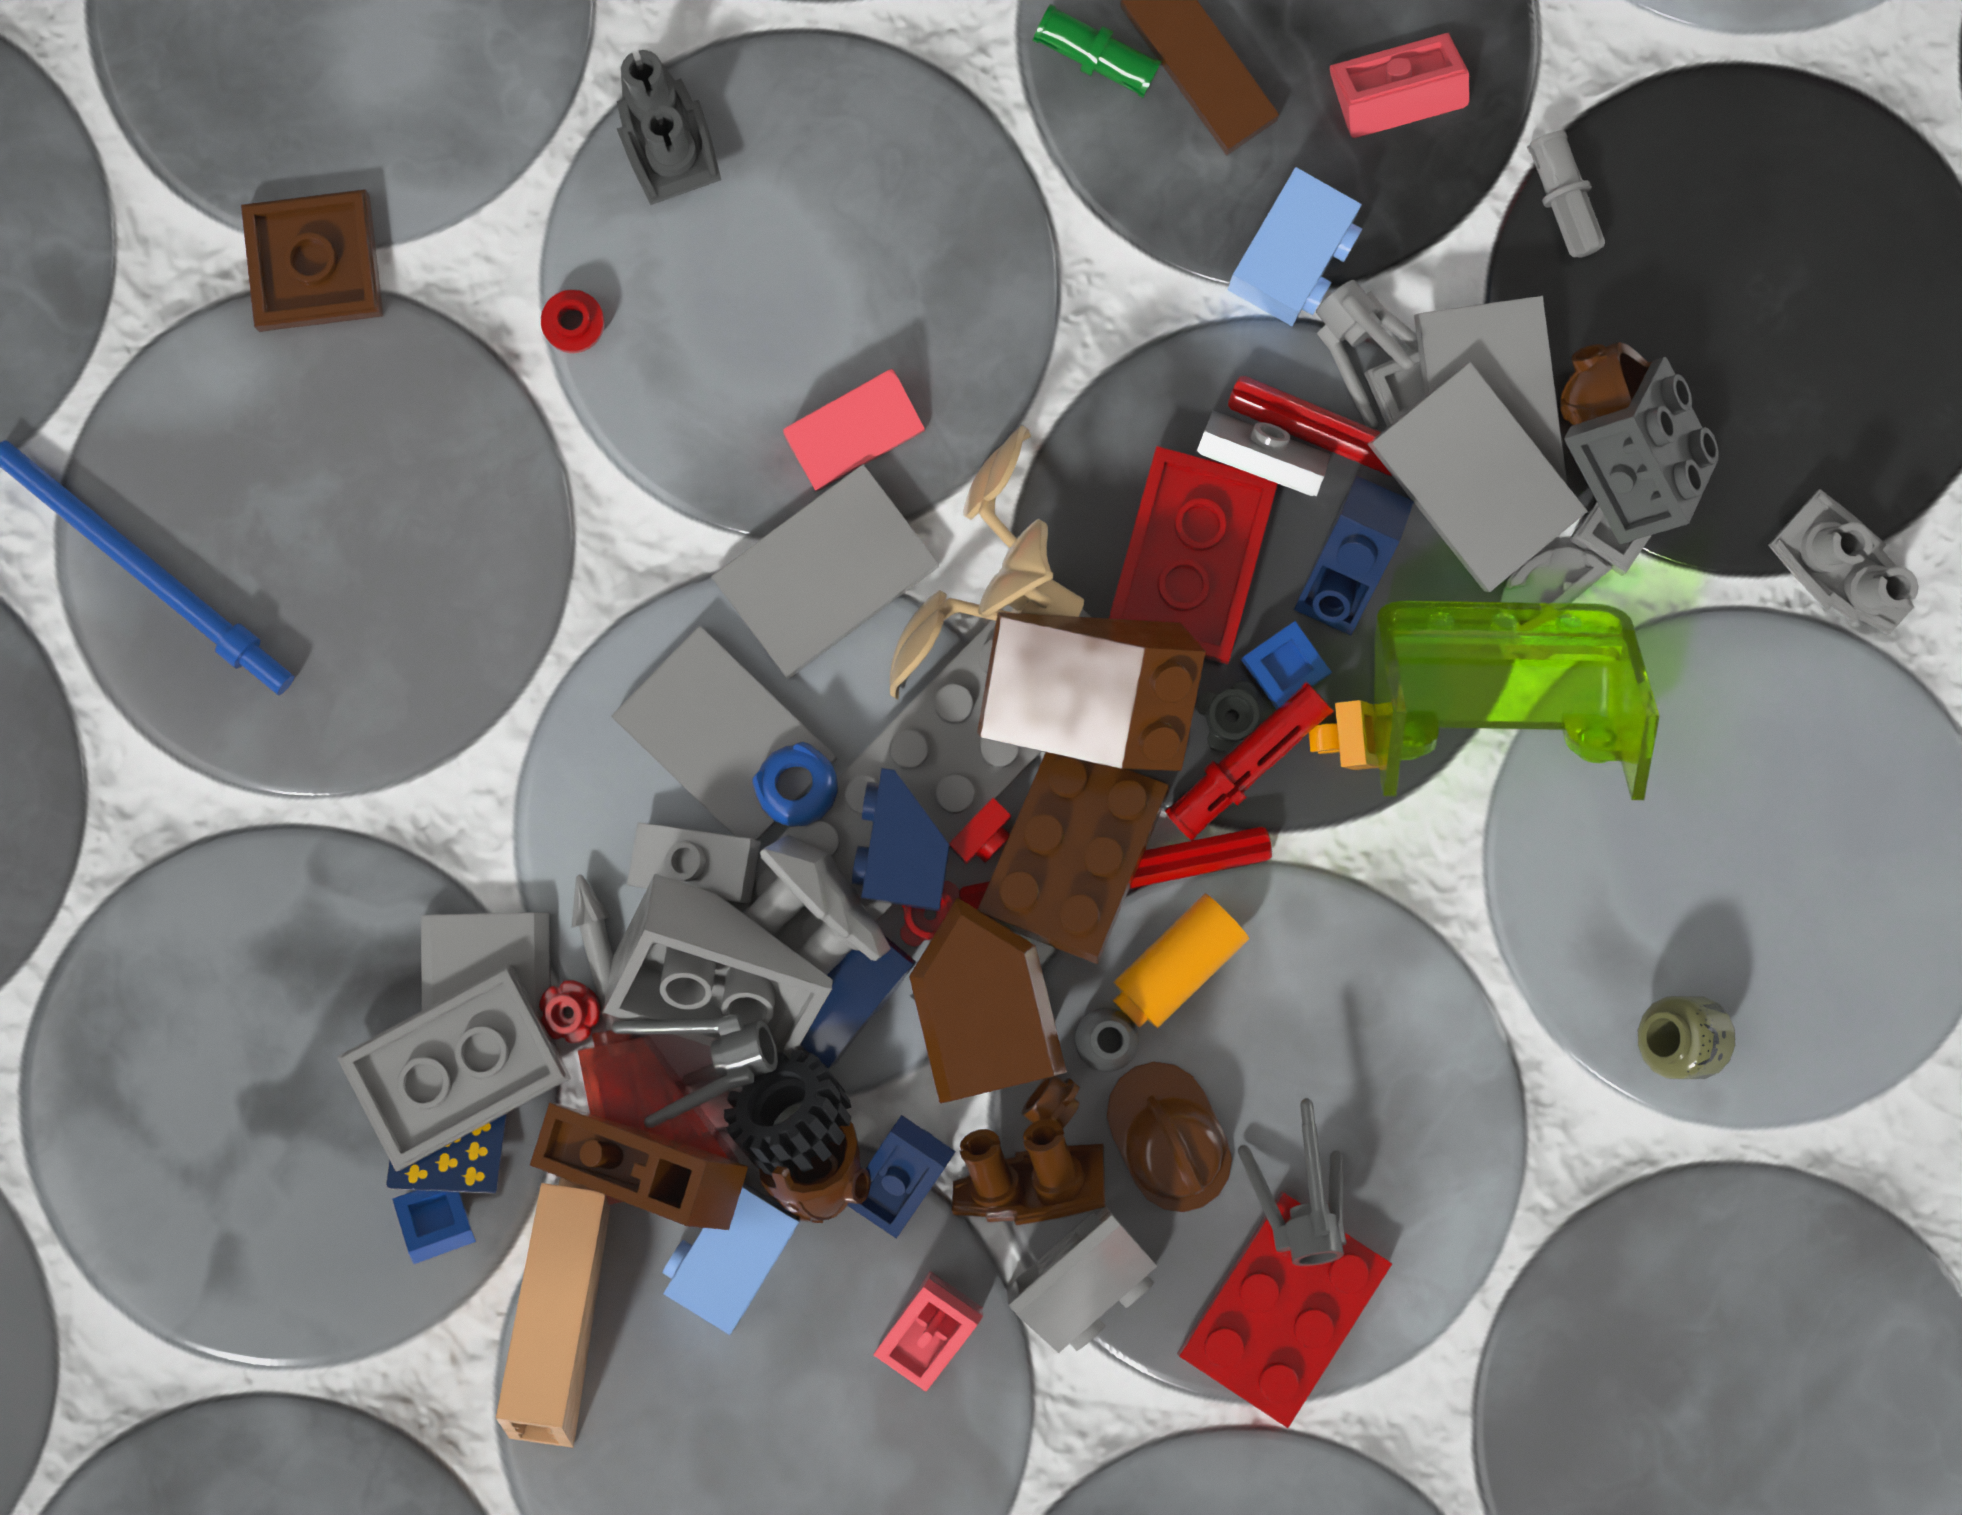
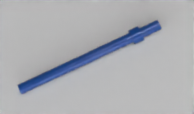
(233, 643)

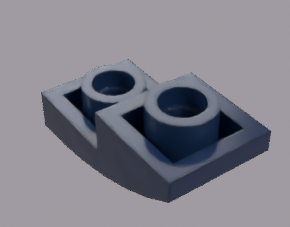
(857, 993)

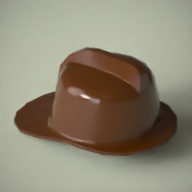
(1169, 1136)

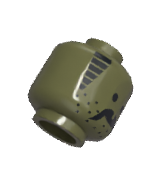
(1686, 1037)

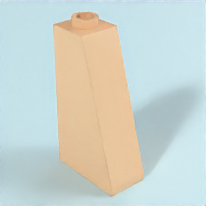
(554, 1316)

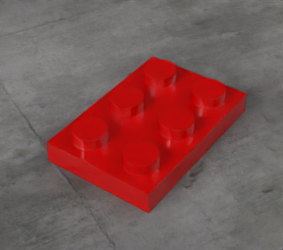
(1194, 548)
(1281, 1321)

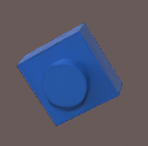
(1285, 664)
(433, 1223)

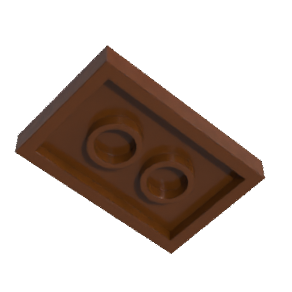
(1074, 853)

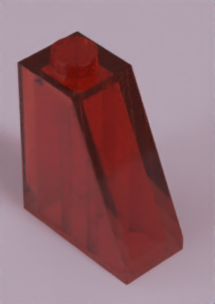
(632, 1079)

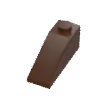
(640, 1168)

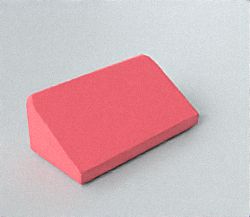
(1401, 85)
(853, 430)

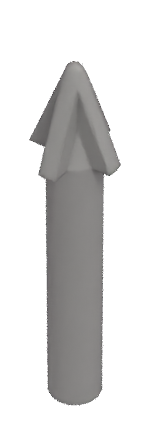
(590, 916)

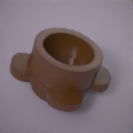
(1052, 1100)

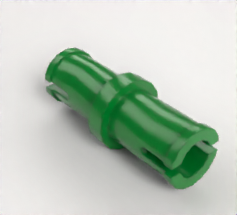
(1096, 50)

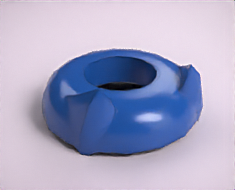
(814, 804)

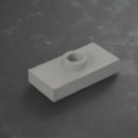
(1264, 452)
(695, 858)

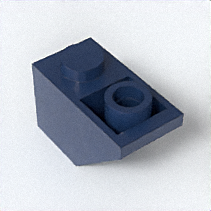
(1354, 555)
(905, 849)

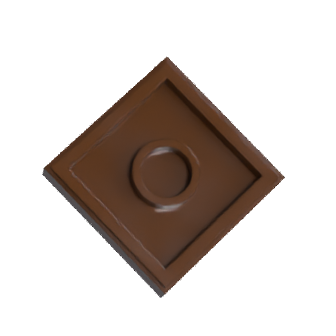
(312, 260)

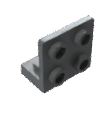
(1648, 458)

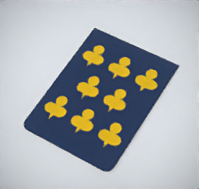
(462, 1166)

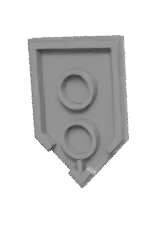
(472, 946)

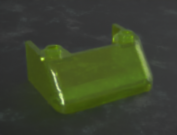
(1512, 670)

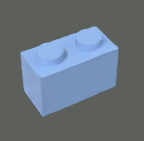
(1295, 247)
(727, 1267)

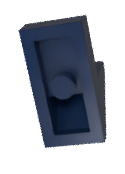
(902, 1175)

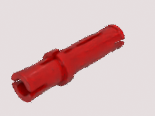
(1248, 761)

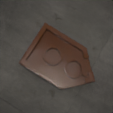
(983, 1007)

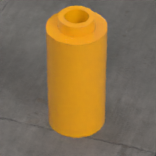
(1178, 963)

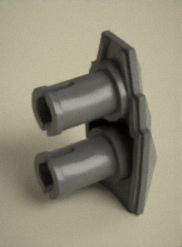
(663, 131)

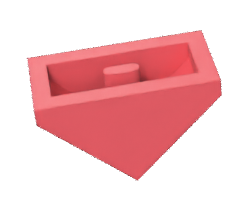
(929, 1331)

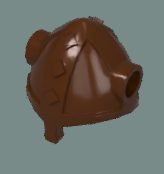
(1602, 381)
(825, 1188)

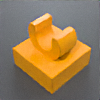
(1350, 736)

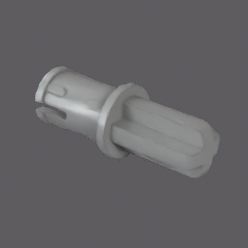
(1567, 194)

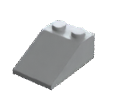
(706, 959)
(1080, 1281)

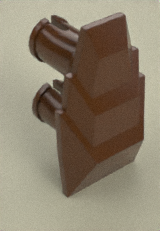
(1034, 1185)

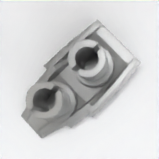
(1845, 564)
(813, 880)

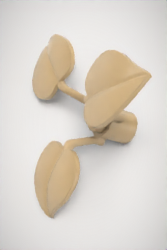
(1021, 582)

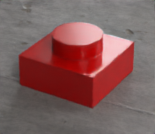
(983, 834)

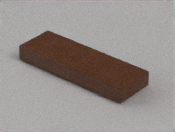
(1203, 68)

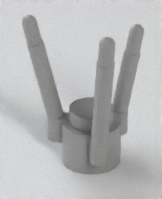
(1354, 317)

